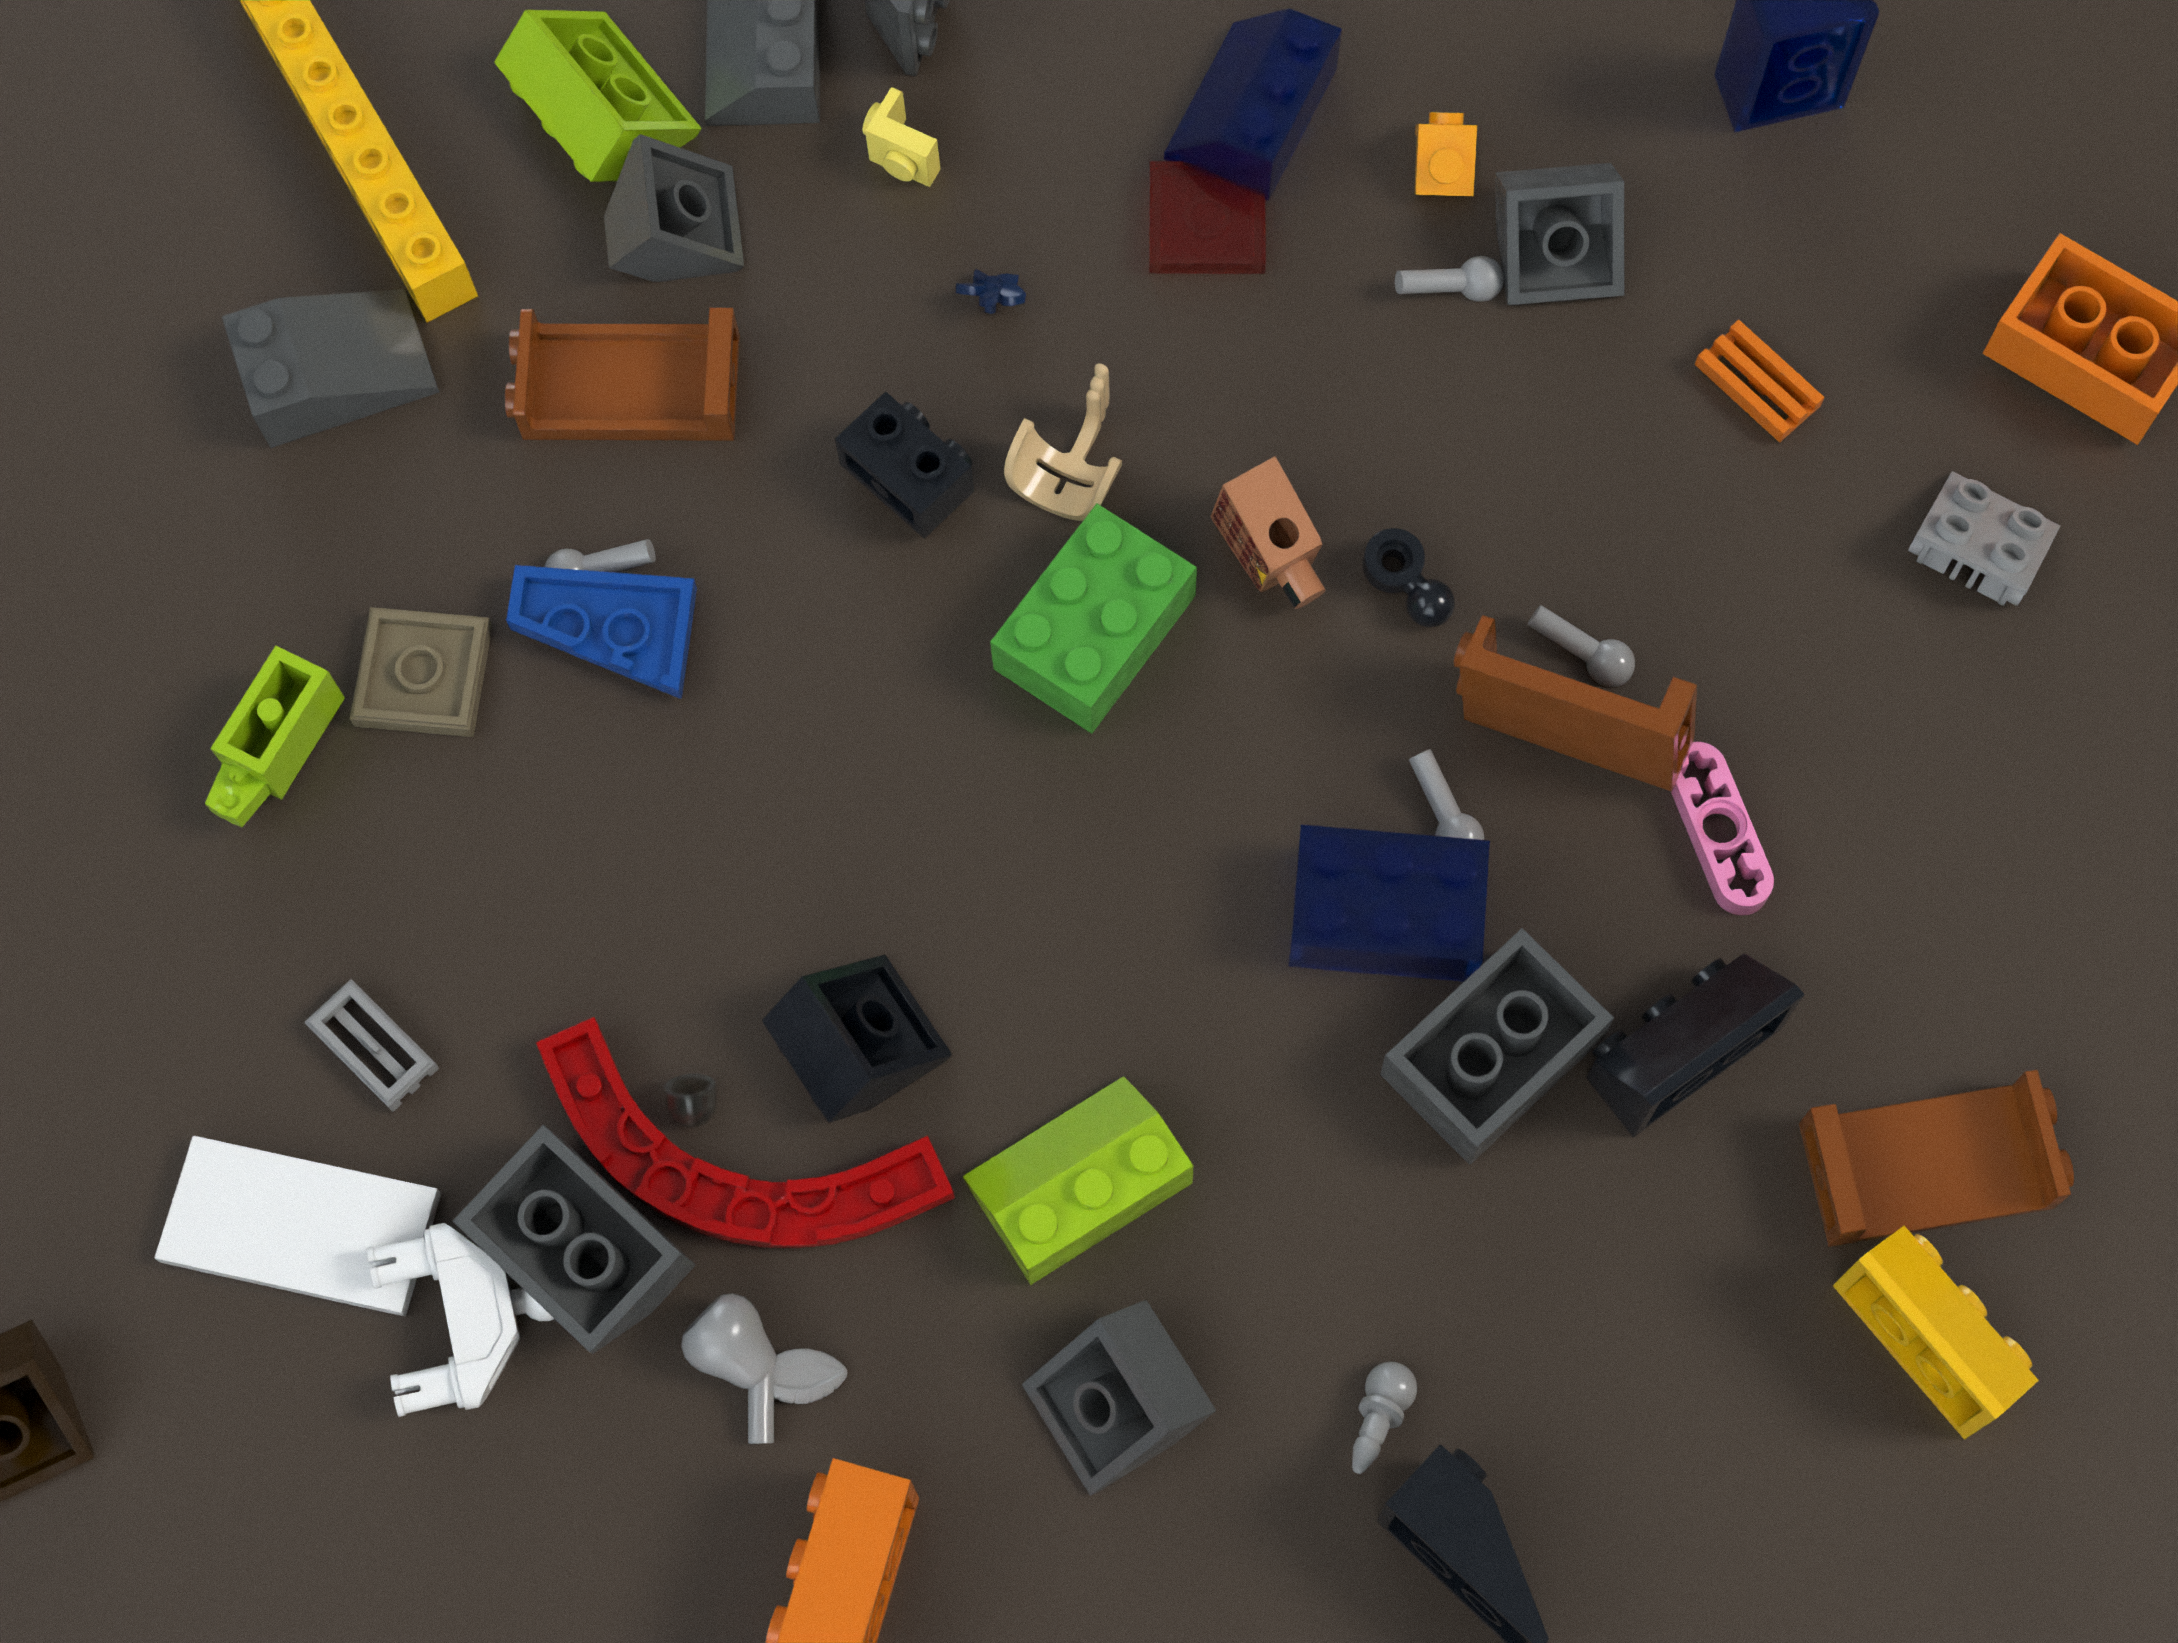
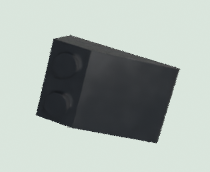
(1460, 1537)

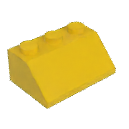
(1937, 1331)

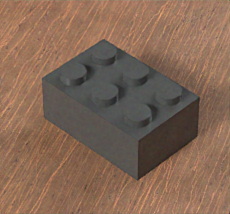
(1496, 1046)

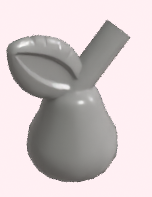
(733, 1346)

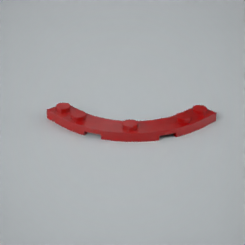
(723, 1201)

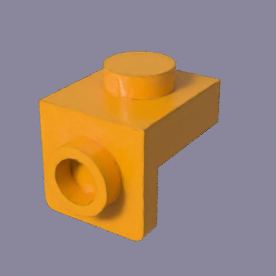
(1445, 156)

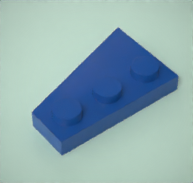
(609, 619)

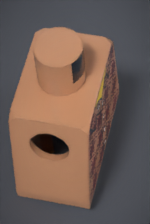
(1264, 512)

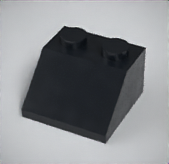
(855, 1036)

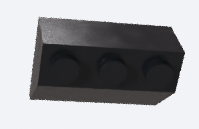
(1691, 1039)

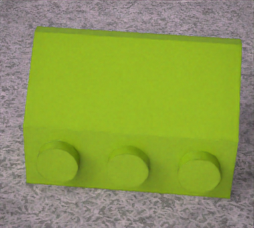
(591, 88)
(1080, 1178)

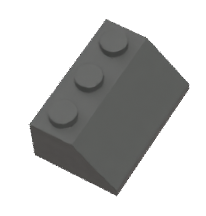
(762, 62)
(573, 1241)

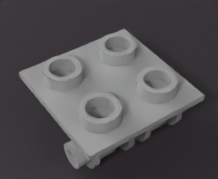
(1987, 535)

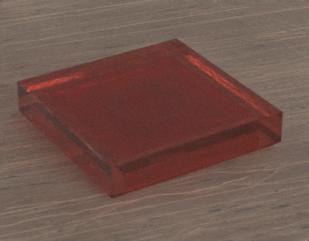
(1204, 222)

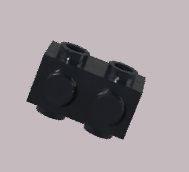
(906, 463)

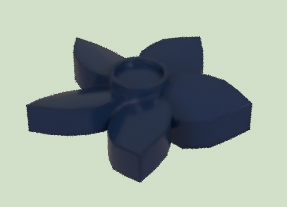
(993, 290)

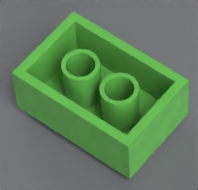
(1094, 618)

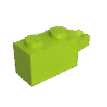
(271, 734)

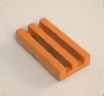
(1805, 396)

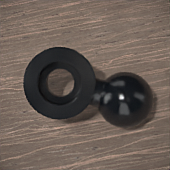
(1428, 600)

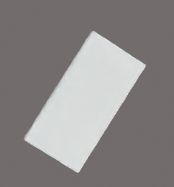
(292, 1223)

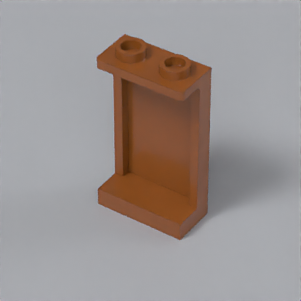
(625, 380)
(1573, 715)

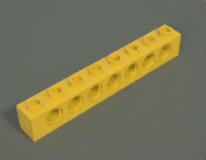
(364, 154)

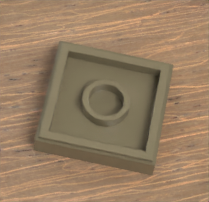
(421, 672)

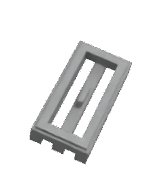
(406, 1080)

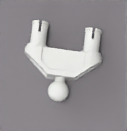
(477, 1310)

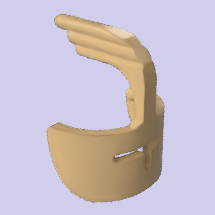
(1039, 486)

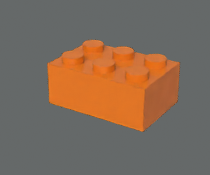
(2092, 338)
(850, 1557)

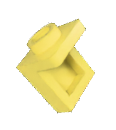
(897, 147)

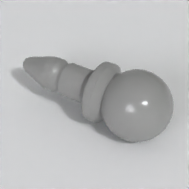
(1389, 1392)

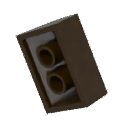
(37, 1414)

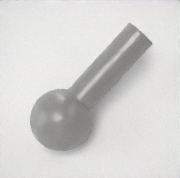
(1477, 279)
(609, 560)
(1607, 661)
(1450, 819)

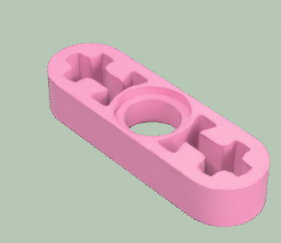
(1750, 864)

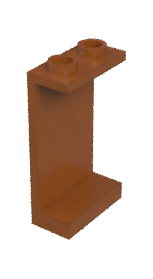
(1936, 1161)

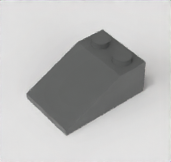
(327, 360)

